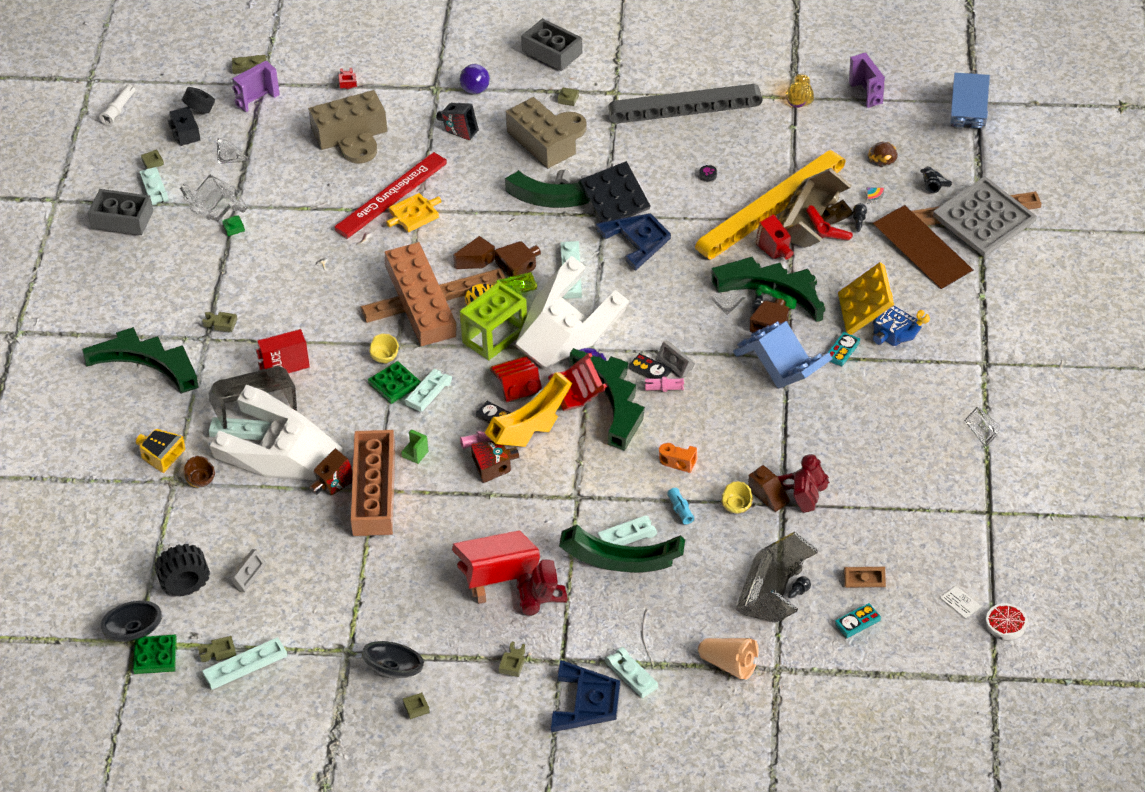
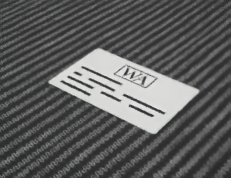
(961, 602)

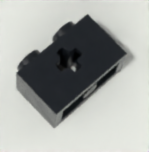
(184, 126)

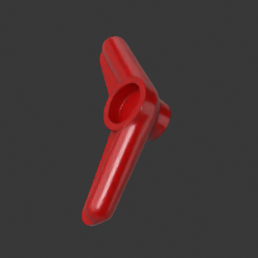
(823, 228)

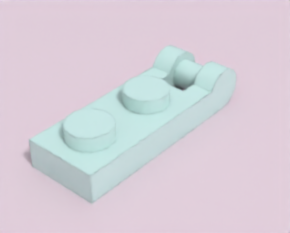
(154, 185)
(428, 390)
(629, 531)
(631, 672)

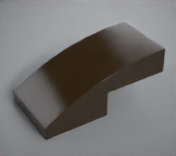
(837, 212)

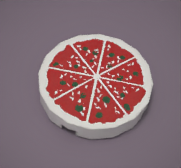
(1006, 621)

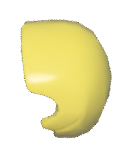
(383, 348)

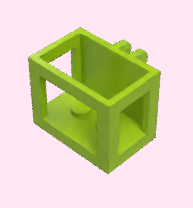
(489, 312)

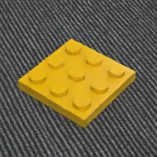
(865, 298)

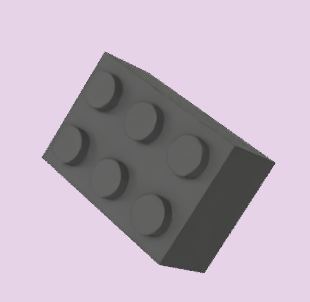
(551, 44)
(120, 212)

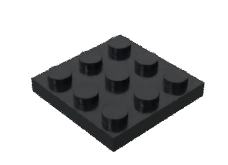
(614, 193)

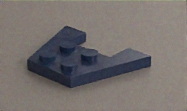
(642, 232)
(595, 698)

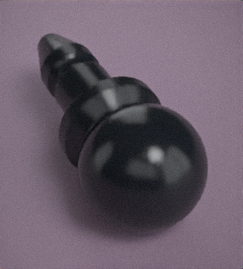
(859, 215)
(756, 303)
(800, 586)

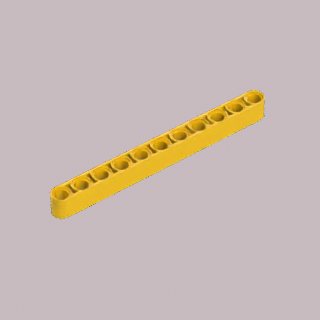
(768, 204)

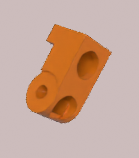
(678, 457)

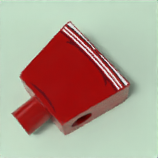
(773, 238)

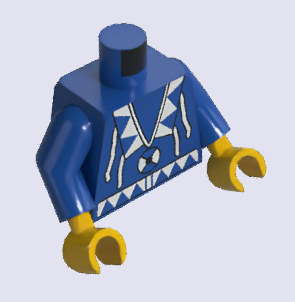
(897, 326)

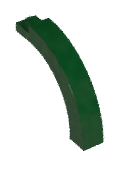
(544, 194)
(619, 557)

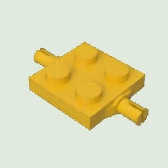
(414, 212)

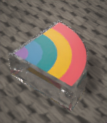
(874, 194)

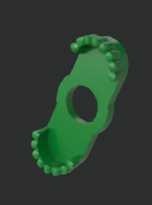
(790, 301)

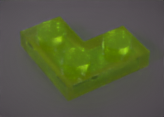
(520, 283)

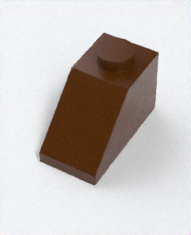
(475, 255)
(767, 488)

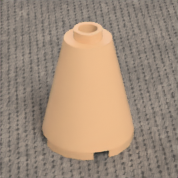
(730, 654)

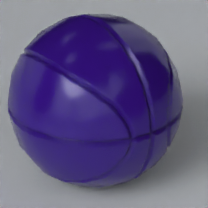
(474, 79)

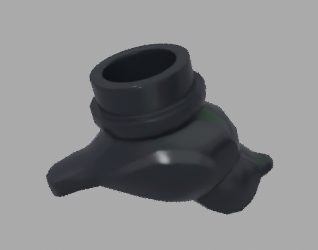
(934, 180)

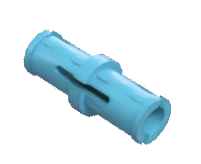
(680, 506)

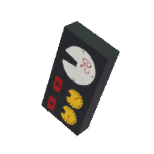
(648, 367)
(489, 411)

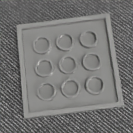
(984, 216)

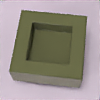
(568, 96)
(152, 159)
(416, 705)

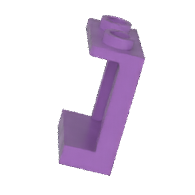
(866, 73)
(254, 84)

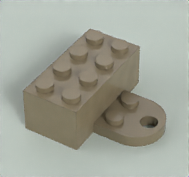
(350, 125)
(544, 134)

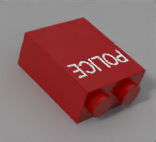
(283, 350)

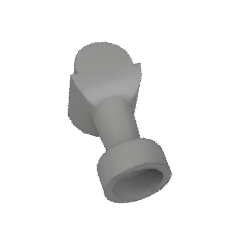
(564, 177)

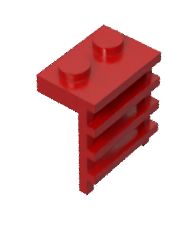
(518, 378)
(577, 393)

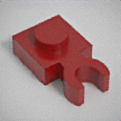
(347, 79)

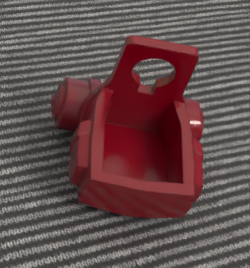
(807, 482)
(539, 587)

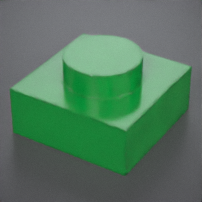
(233, 225)

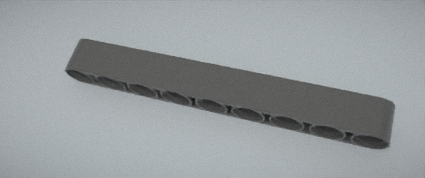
(685, 103)

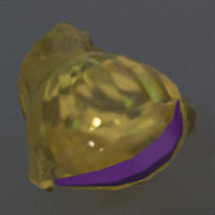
(800, 91)

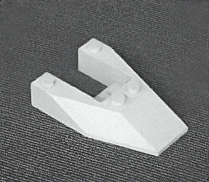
(557, 327)
(288, 448)

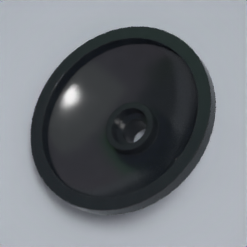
(131, 621)
(392, 659)

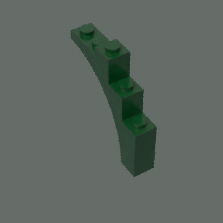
(749, 275)
(150, 352)
(621, 393)

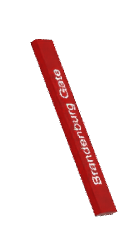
(390, 195)

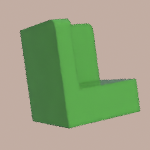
(416, 448)

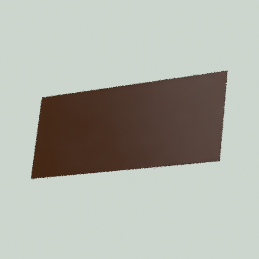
(923, 246)

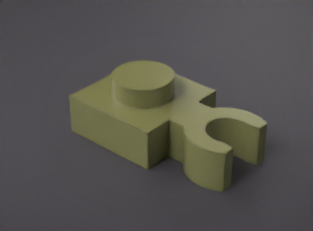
(221, 322)
(220, 649)
(512, 662)

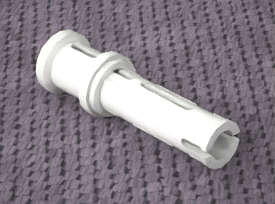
(114, 109)

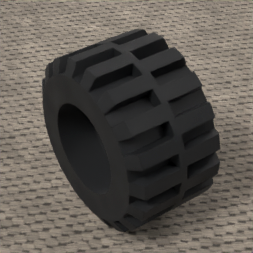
(182, 570)

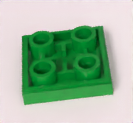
(394, 382)
(155, 654)

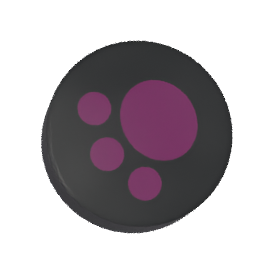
(708, 173)

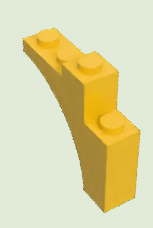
(536, 415)

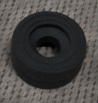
(198, 100)

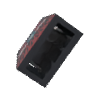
(459, 120)

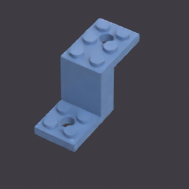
(970, 100)
(781, 354)

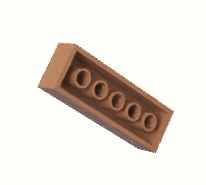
(420, 294)
(373, 483)

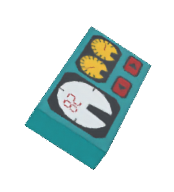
(843, 348)
(858, 620)

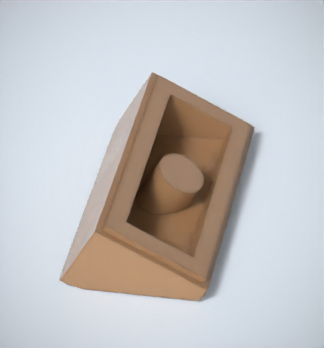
(864, 577)

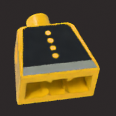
(160, 448)

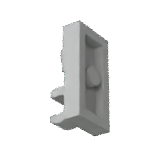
(675, 359)
(248, 570)

